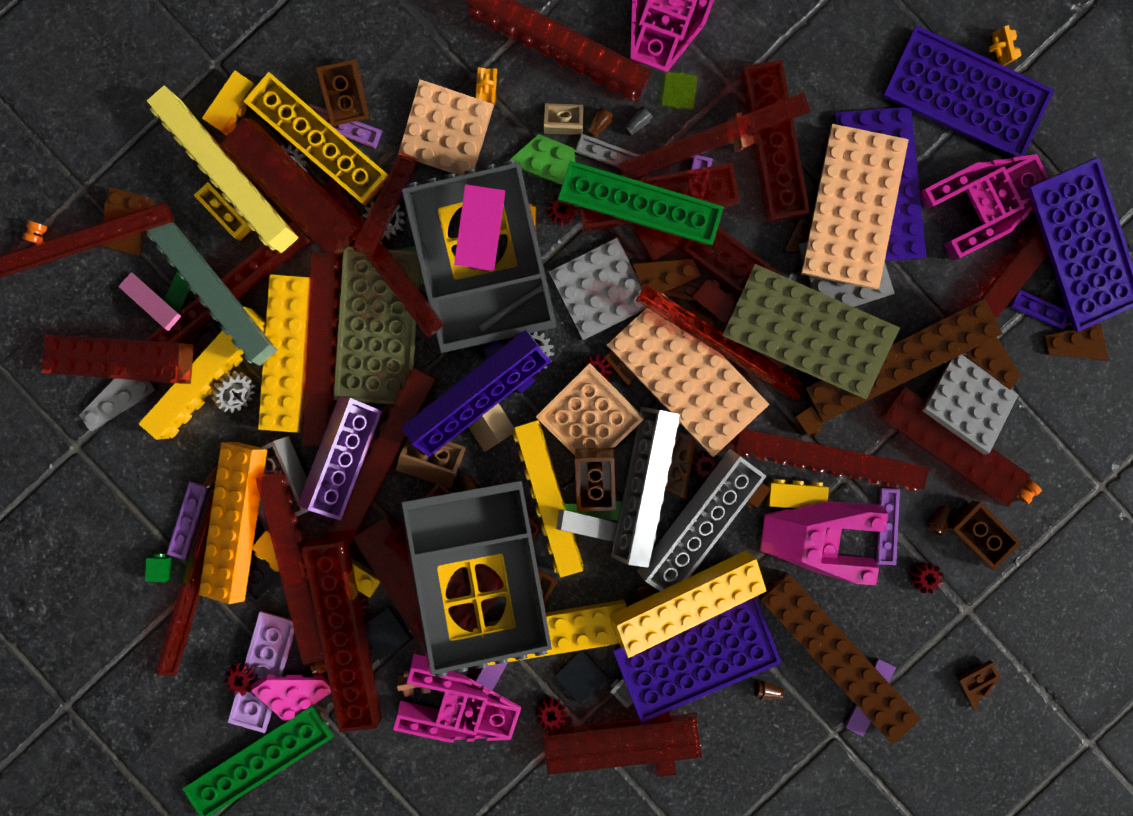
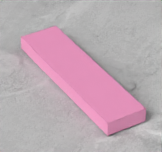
(149, 301)

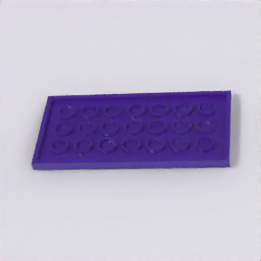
(968, 92)
(907, 230)
(1084, 243)
(699, 660)

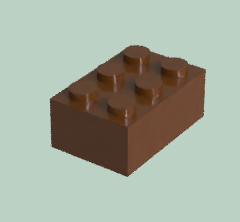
(595, 479)
(983, 534)

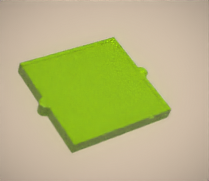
(679, 90)

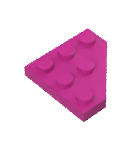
(290, 694)

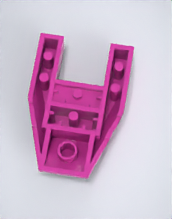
(665, 29)
(997, 195)
(813, 535)
(464, 713)

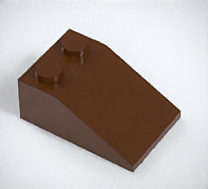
(343, 92)
(122, 203)

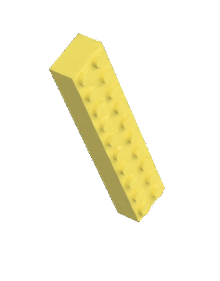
(221, 170)

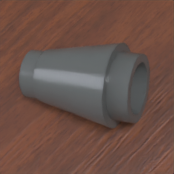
(638, 120)

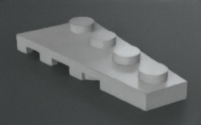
(114, 400)

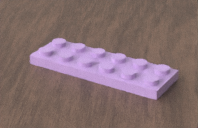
(269, 656)

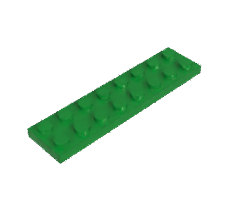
(640, 203)
(258, 762)

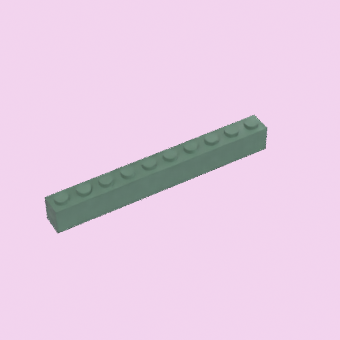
(212, 293)

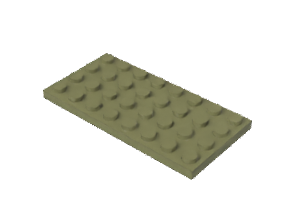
(374, 331)
(810, 331)

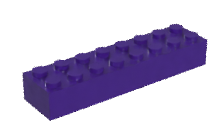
(476, 394)

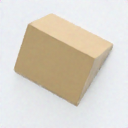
(563, 119)
(492, 428)

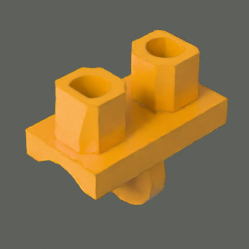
(1004, 45)
(486, 84)

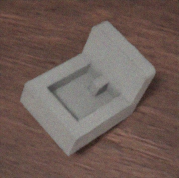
(621, 692)

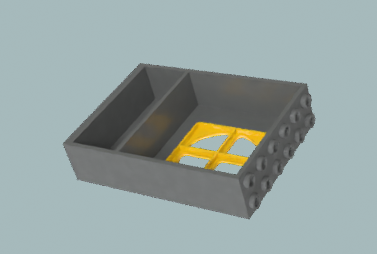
(471, 296)
(468, 530)

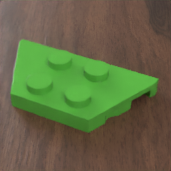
(545, 159)

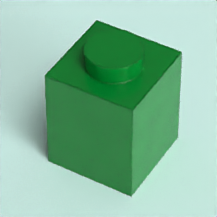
(158, 568)

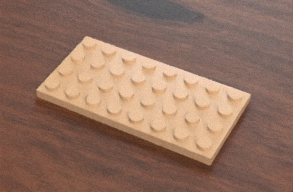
(854, 207)
(688, 379)

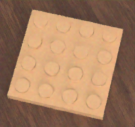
(446, 128)
(589, 413)

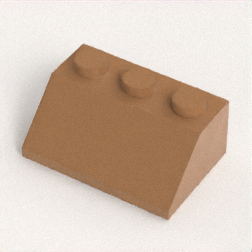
(438, 467)

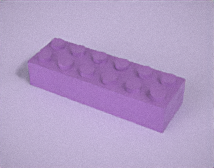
(339, 458)

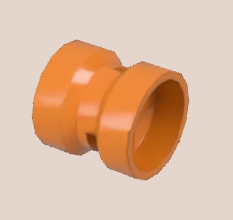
(36, 228)
(1028, 491)

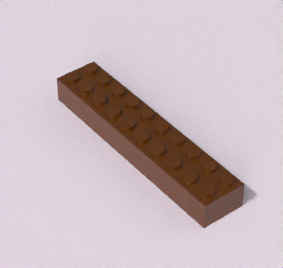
(914, 356)
(839, 658)

